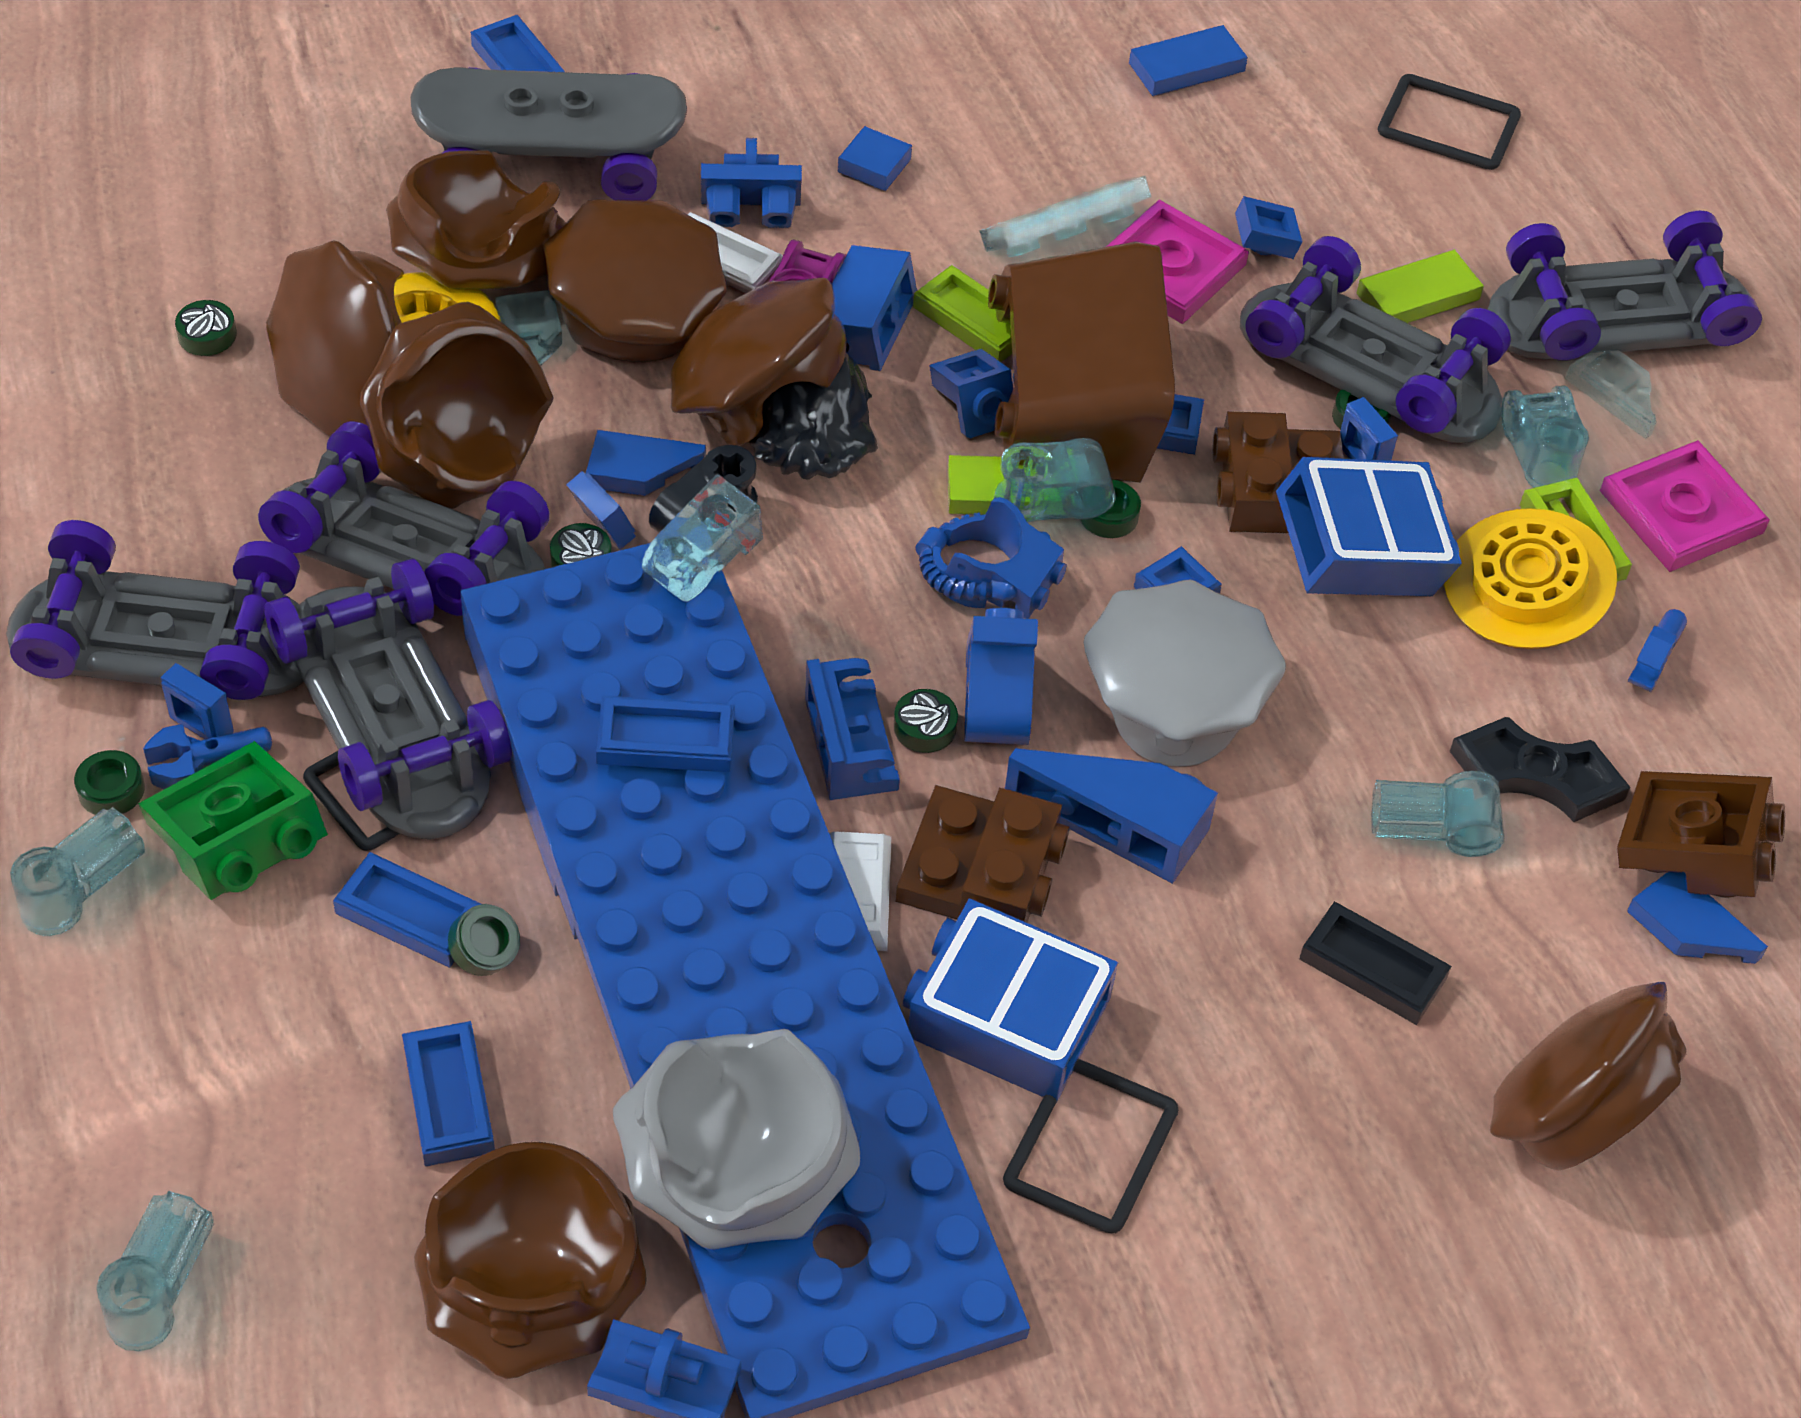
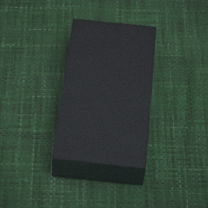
(1375, 962)

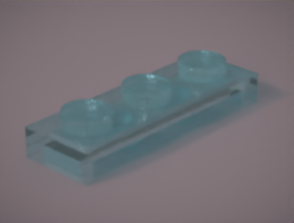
(1066, 217)

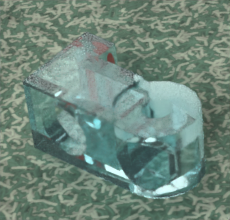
(703, 539)

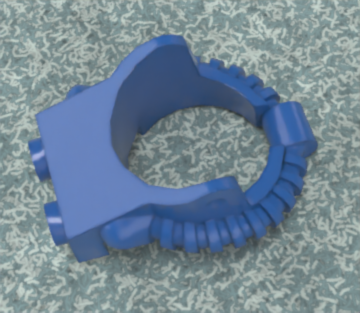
(1024, 579)

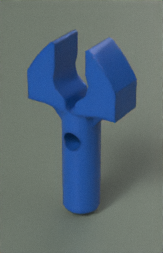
(1658, 649)
(193, 753)

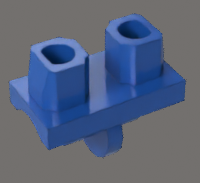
(751, 181)
(662, 1374)

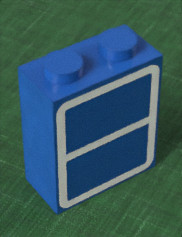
(1368, 527)
(1009, 998)

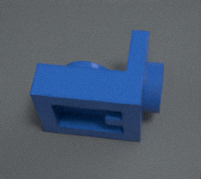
(976, 386)

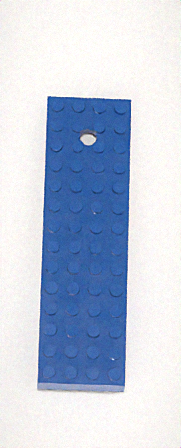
(730, 914)

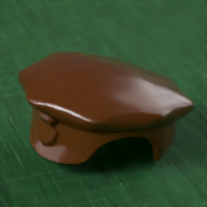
(472, 223)
(634, 277)
(330, 330)
(753, 348)
(454, 404)
(1592, 1078)
(528, 1258)

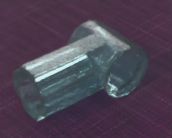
(1459, 811)
(57, 879)
(154, 1269)

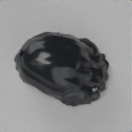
(817, 427)

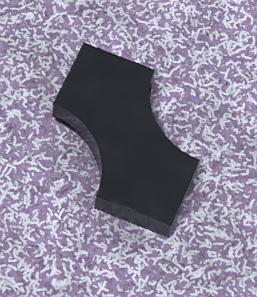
(1567, 775)

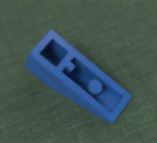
(1121, 804)

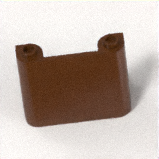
(1089, 352)

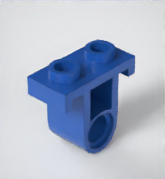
(1000, 677)

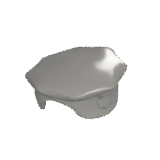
(1182, 669)
(737, 1137)

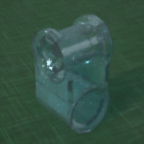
(1545, 434)
(1059, 478)

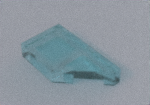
(534, 320)
(1617, 386)

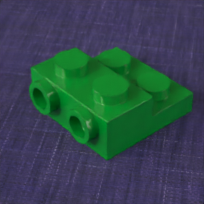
(235, 820)

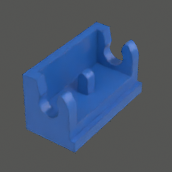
(873, 301)
(849, 729)

